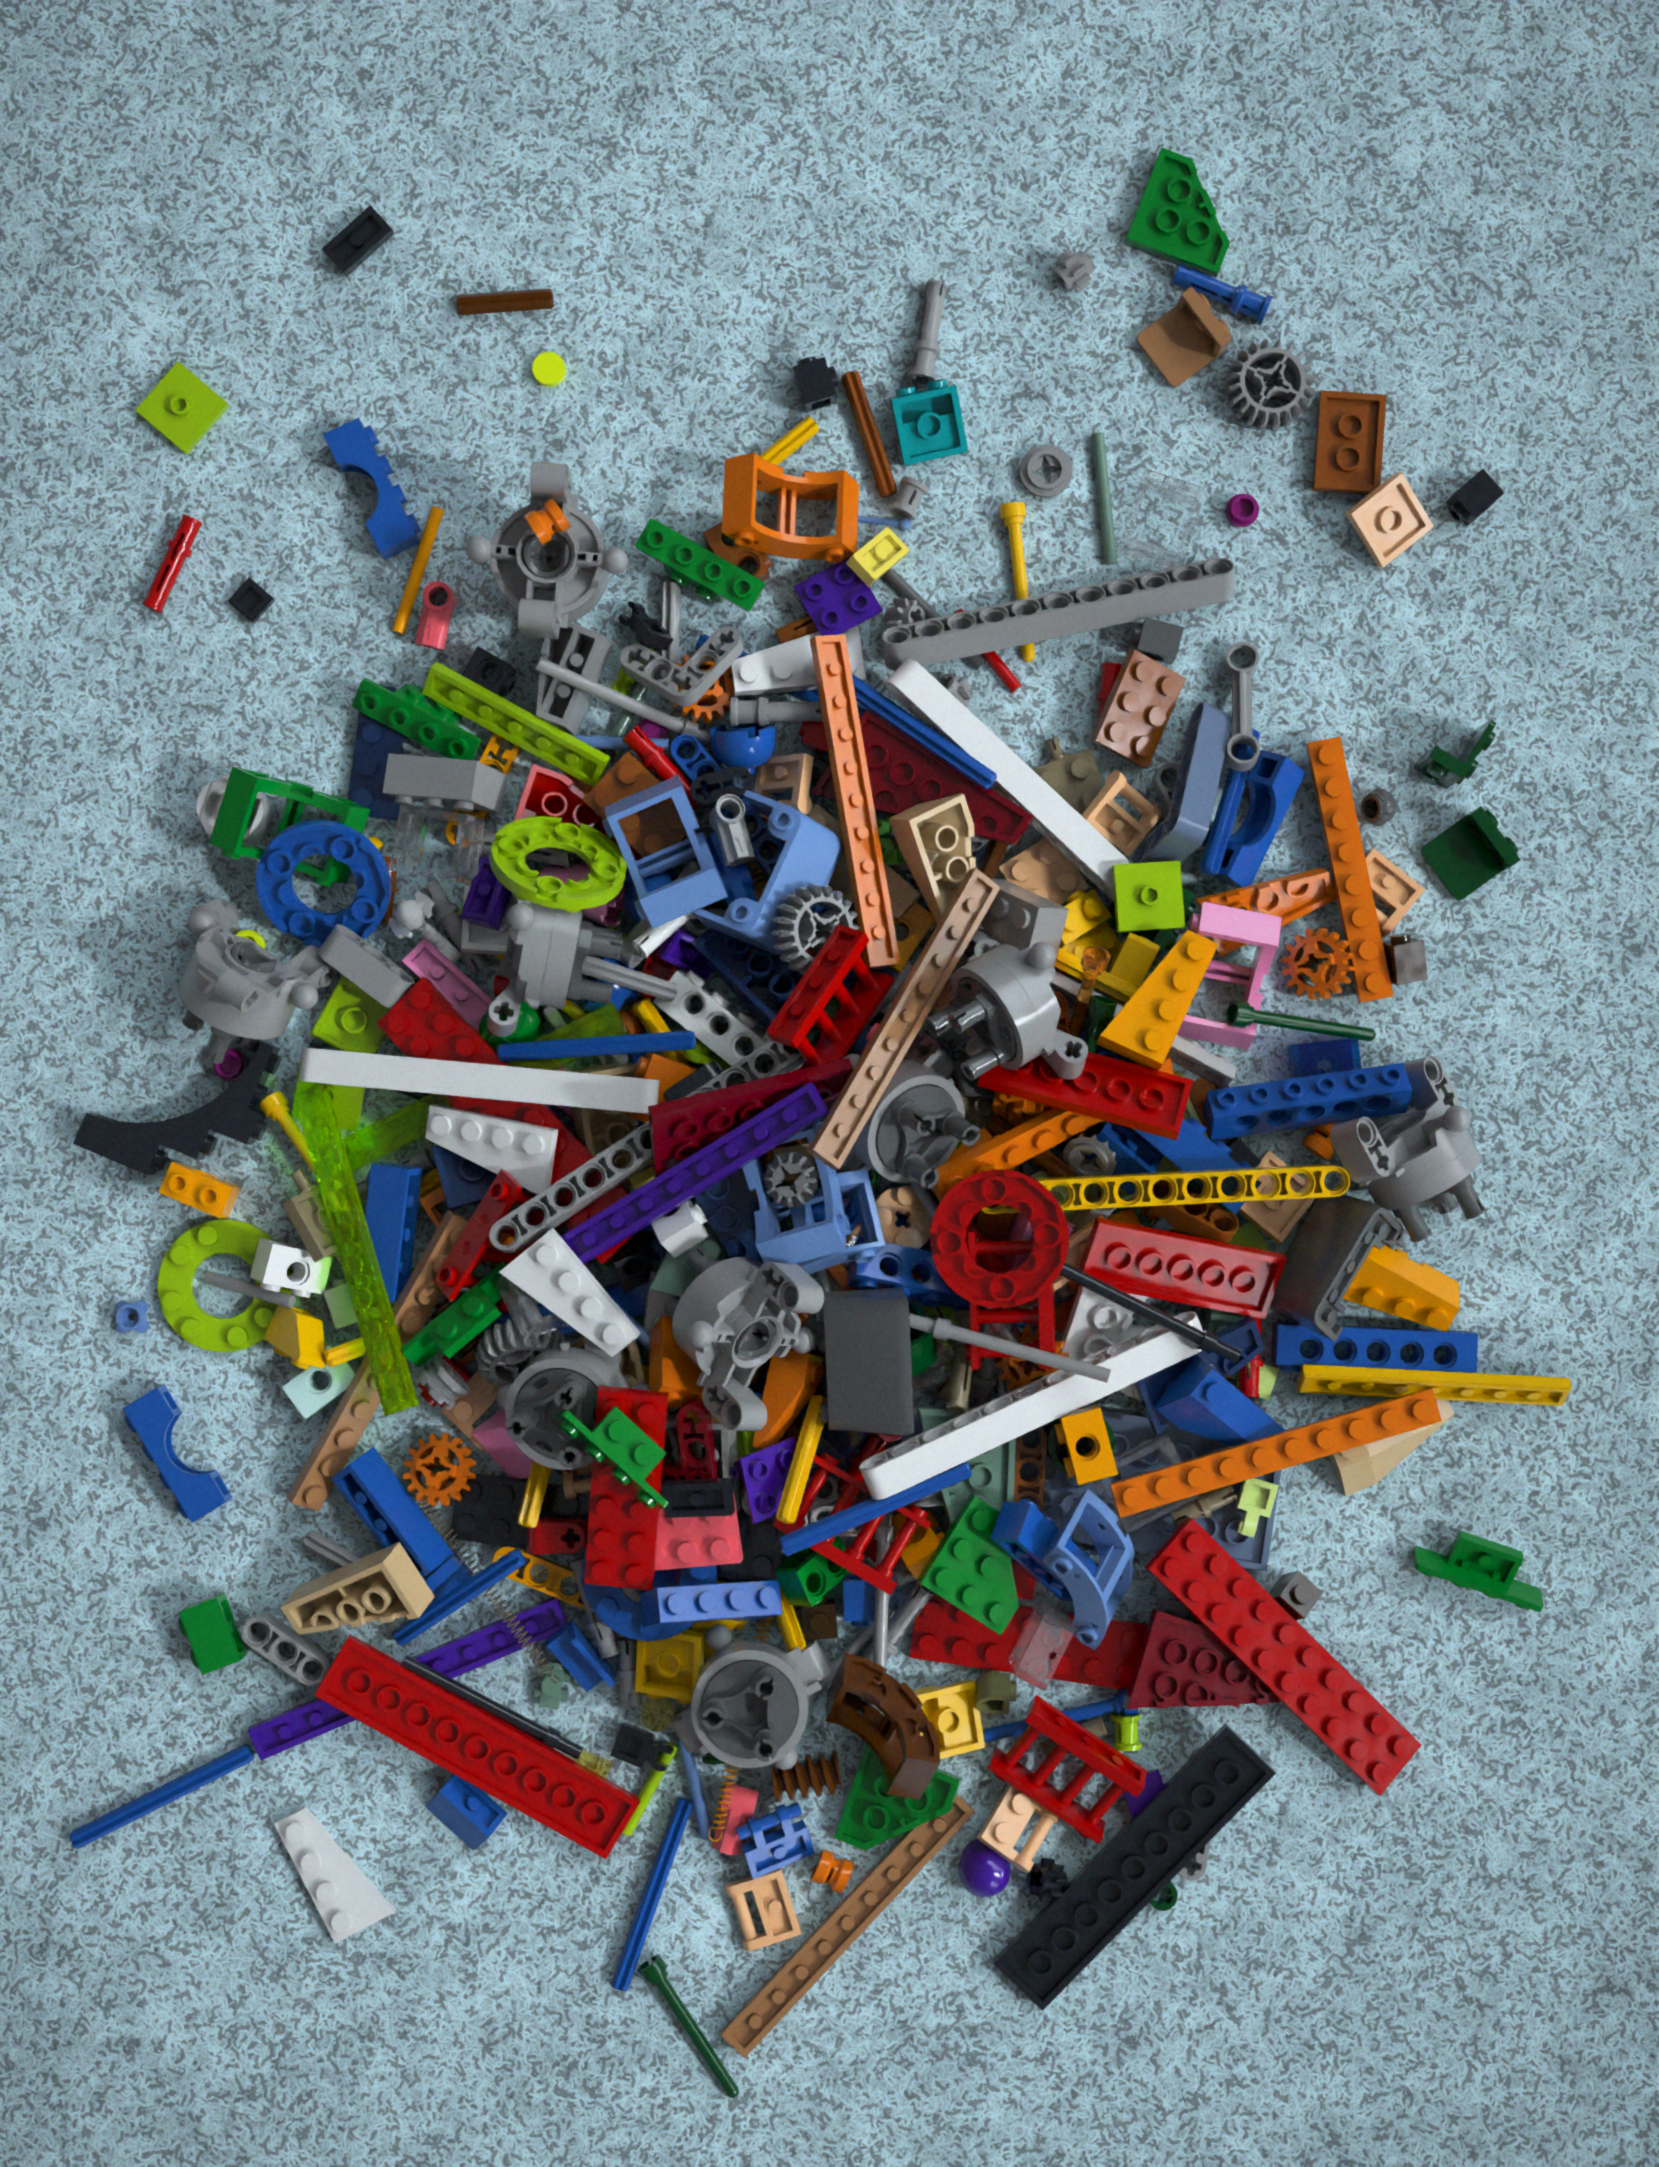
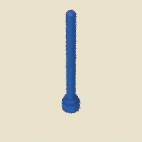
(1076, 1714)

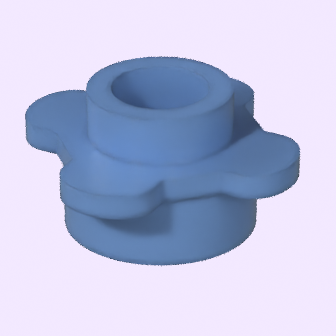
(123, 1321)

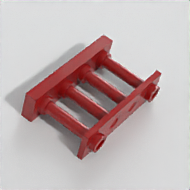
(815, 990)
(475, 1237)
(1040, 1315)
(852, 1557)
(1073, 1739)

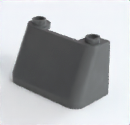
(1327, 1258)
(867, 1361)

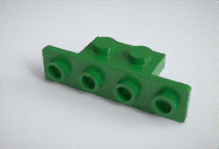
(699, 567)
(417, 718)
(458, 1323)
(623, 1448)
(1481, 1567)

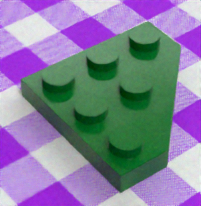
(1178, 217)
(974, 1569)
(875, 1817)

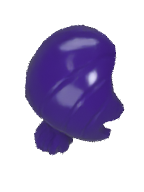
(983, 1870)

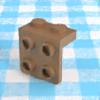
(1185, 338)

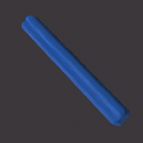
(1226, 812)
(459, 1597)

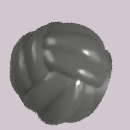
(1378, 807)

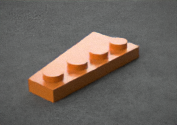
(1281, 897)

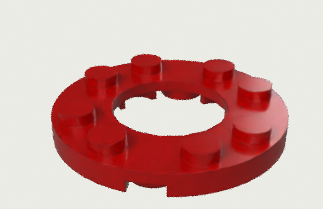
(950, 1232)

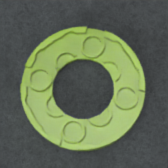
(527, 834)
(177, 1295)

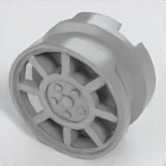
(443, 1383)

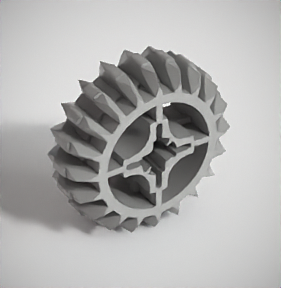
(1281, 391)
(798, 923)
(505, 1353)

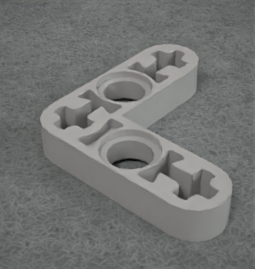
(688, 674)

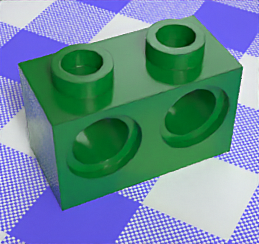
(809, 1576)

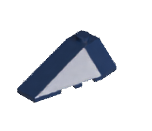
(750, 972)

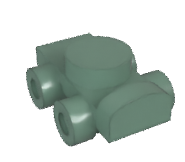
(549, 1692)

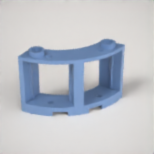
(681, 895)
(850, 1183)
(806, 1241)
(1098, 1595)

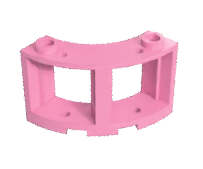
(1242, 927)

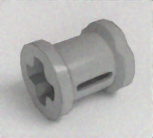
(908, 498)

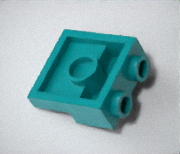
(928, 422)

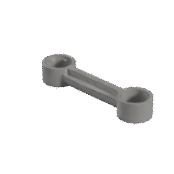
(1242, 706)

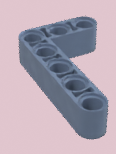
(1193, 790)

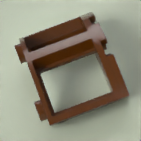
(895, 1738)

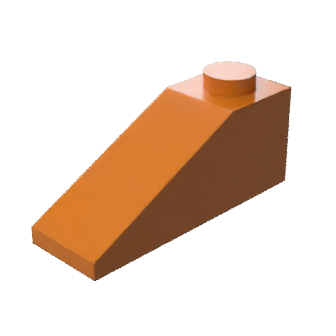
(786, 1392)

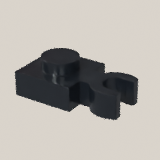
(636, 1746)

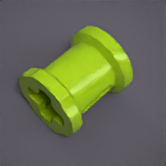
(1126, 1732)

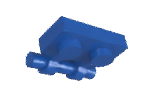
(779, 1847)

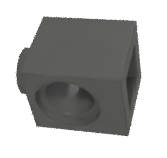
(1157, 640)

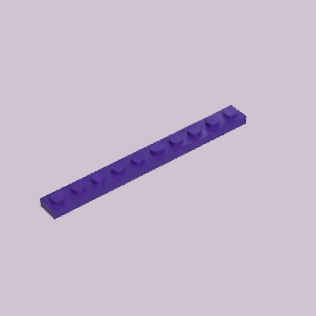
(697, 1173)
(450, 1659)

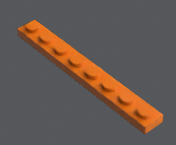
(1349, 869)
(1019, 1144)

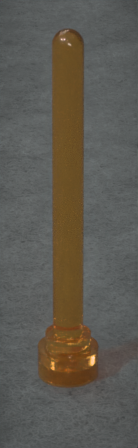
(1093, 962)

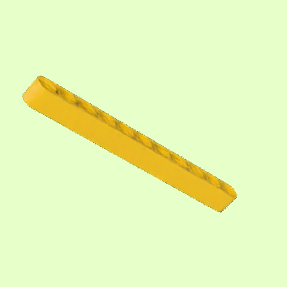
(1178, 1181)

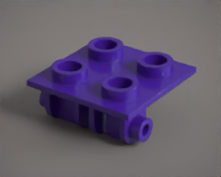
(837, 599)
(765, 1477)

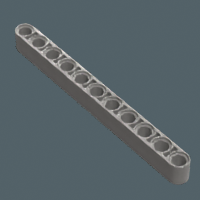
(1060, 613)
(604, 1162)

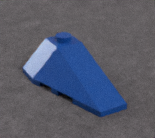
(1213, 1407)

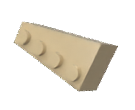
(364, 1591)

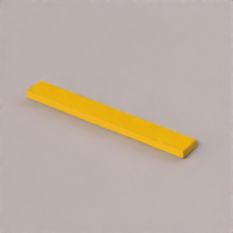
(1445, 1385)

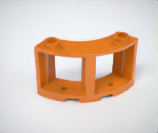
(750, 472)

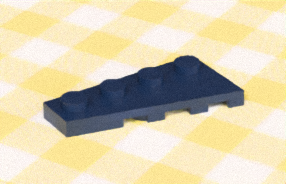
(730, 1212)
(1240, 1335)

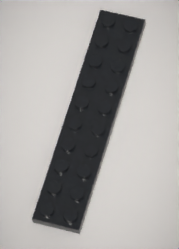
(494, 1502)
(1134, 1866)

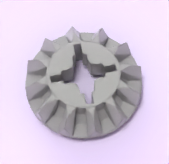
(1056, 459)
(1078, 1147)
(805, 1184)

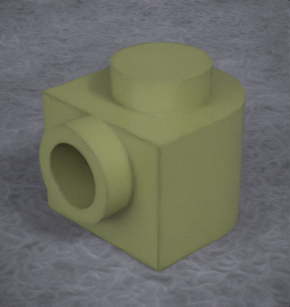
(995, 1692)

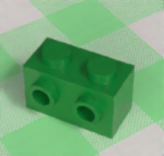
(212, 1633)

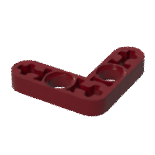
(691, 1465)

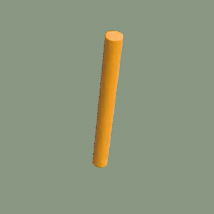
(417, 570)

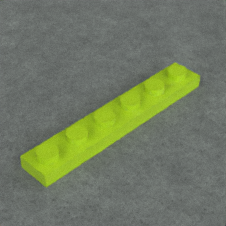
(515, 724)

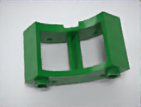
(239, 803)

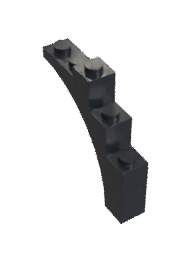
(192, 1134)

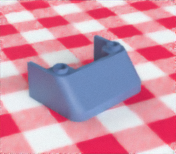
(806, 859)

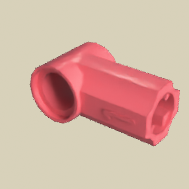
(435, 619)
(740, 1808)

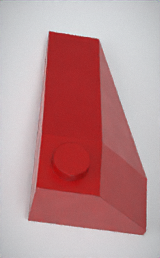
(556, 796)

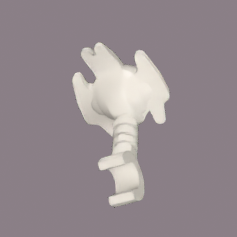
(411, 915)

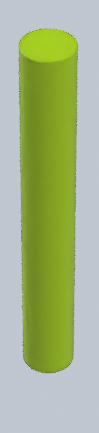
(648, 1790)

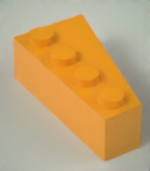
(1157, 1009)
(1405, 1289)

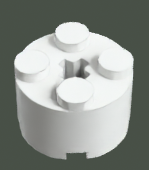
(210, 801)

